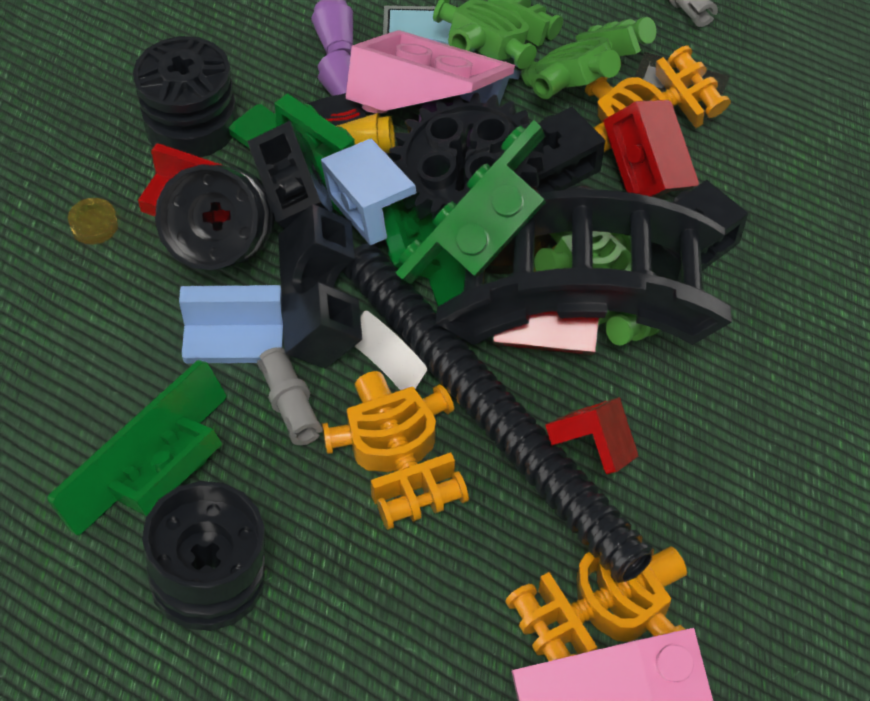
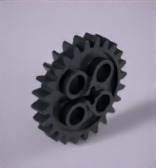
(438, 149)

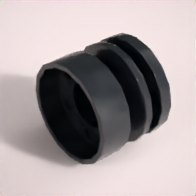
(186, 95)
(188, 222)
(204, 529)

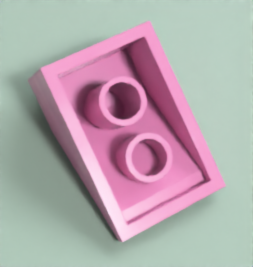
(413, 70)
(641, 670)

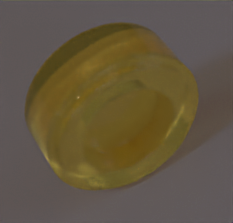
(93, 221)

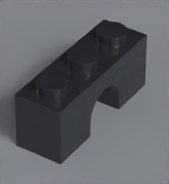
(317, 318)

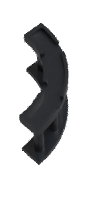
(592, 292)

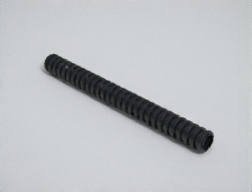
(501, 417)

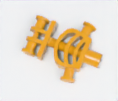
(636, 89)
(393, 435)
(635, 606)

